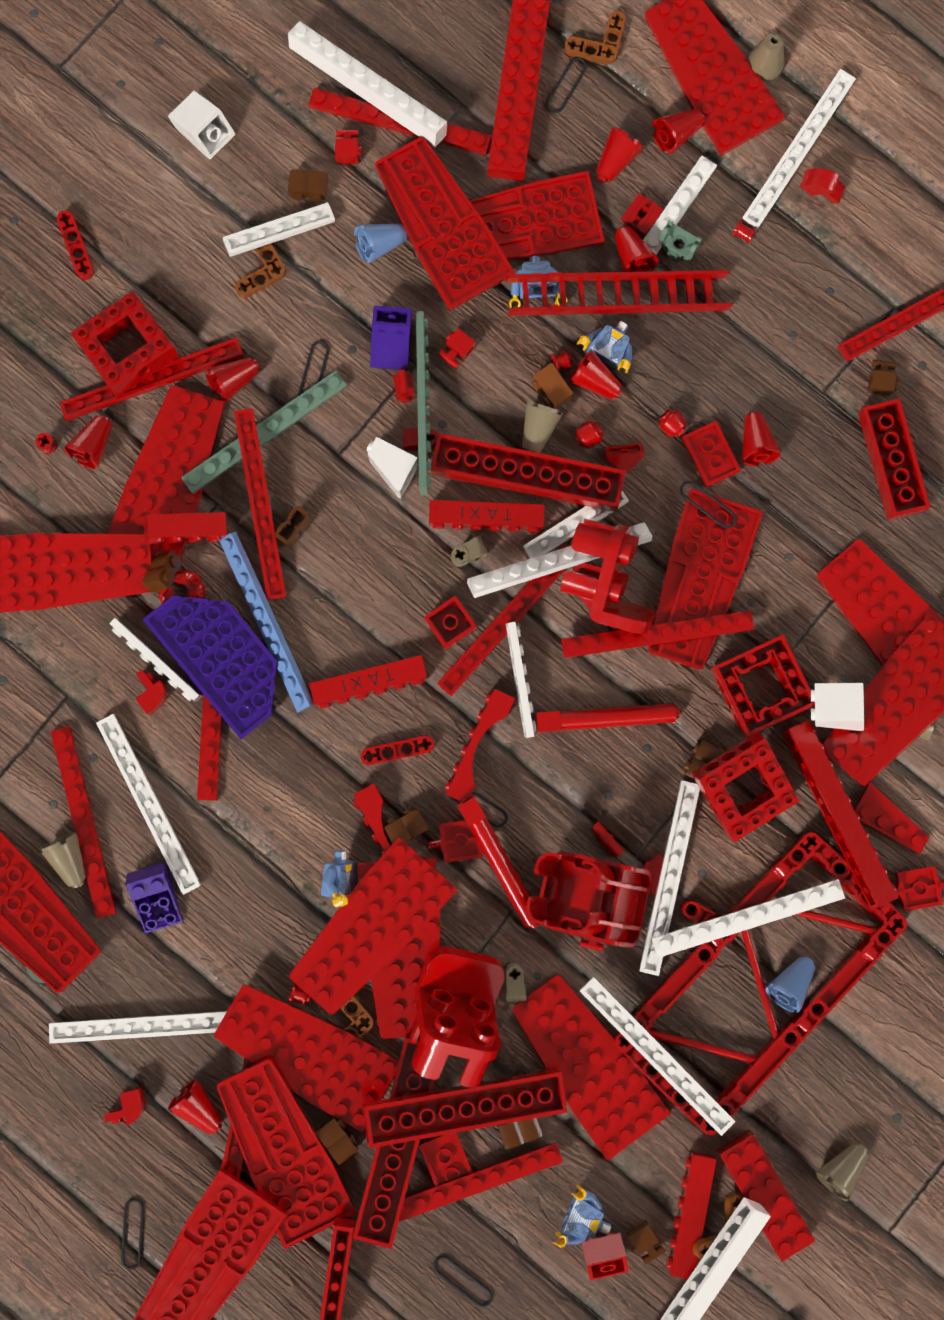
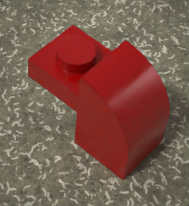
(823, 181)
(155, 694)
(133, 1106)

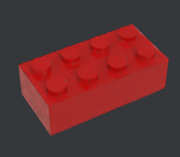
(184, 526)

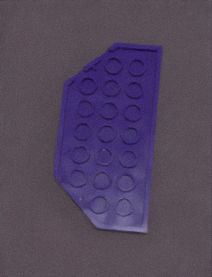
(219, 657)

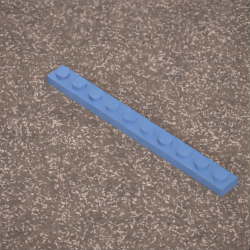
(266, 622)

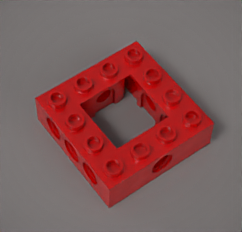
(138, 365)
(789, 674)
(734, 762)

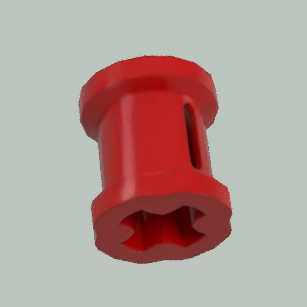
(744, 232)
(47, 448)

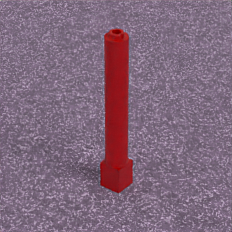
(606, 717)
(496, 857)

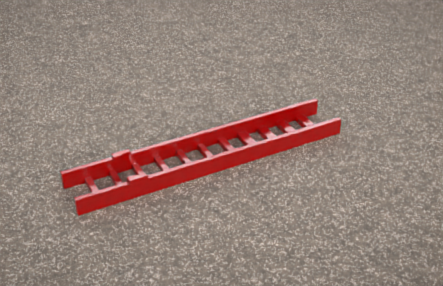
(653, 277)

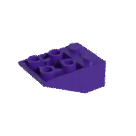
(390, 337)
(154, 897)

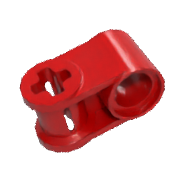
(410, 439)
(700, 913)

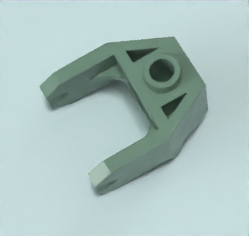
(673, 234)

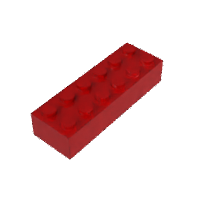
(893, 459)
(761, 1184)

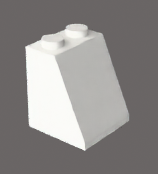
(202, 124)
(392, 464)
(838, 705)

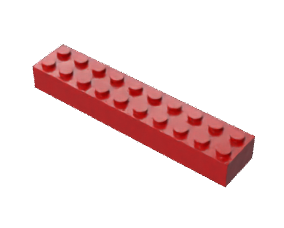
(518, 89)
(527, 472)
(464, 1108)
(391, 1165)

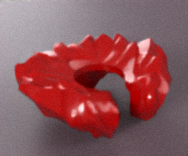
(190, 580)

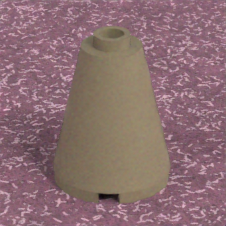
(768, 57)
(538, 426)
(66, 859)
(844, 1170)

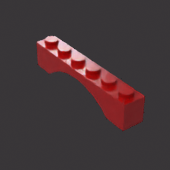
(497, 709)
(371, 804)

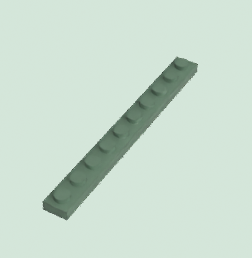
(423, 409)
(266, 431)

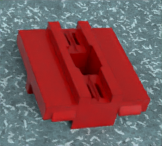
(642, 204)

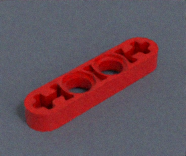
(74, 245)
(396, 746)

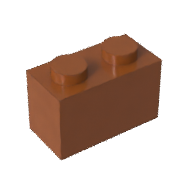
(552, 387)

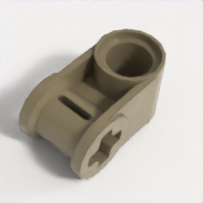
(471, 551)
(515, 986)

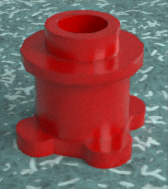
(562, 360)
(299, 995)

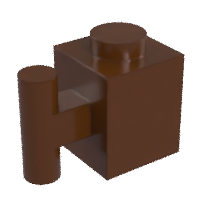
(882, 381)
(643, 1239)

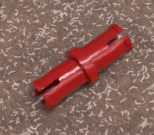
(607, 839)

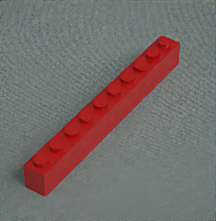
(840, 815)

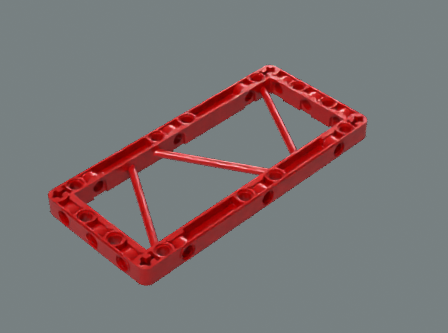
(802, 1022)

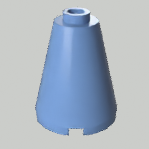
(378, 239)
(792, 984)

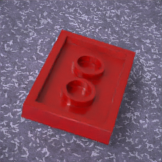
(711, 454)
(445, 1158)

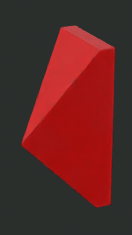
(625, 456)

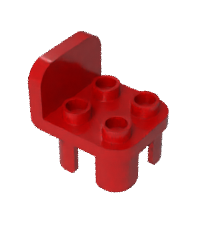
(603, 586)
(590, 898)
(457, 1013)

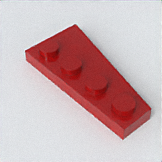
(883, 816)

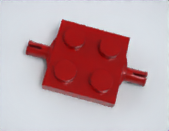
(457, 842)
(919, 888)

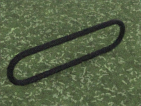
(584, 69)
(308, 361)
(705, 512)
(494, 805)
(124, 1234)
(459, 1289)

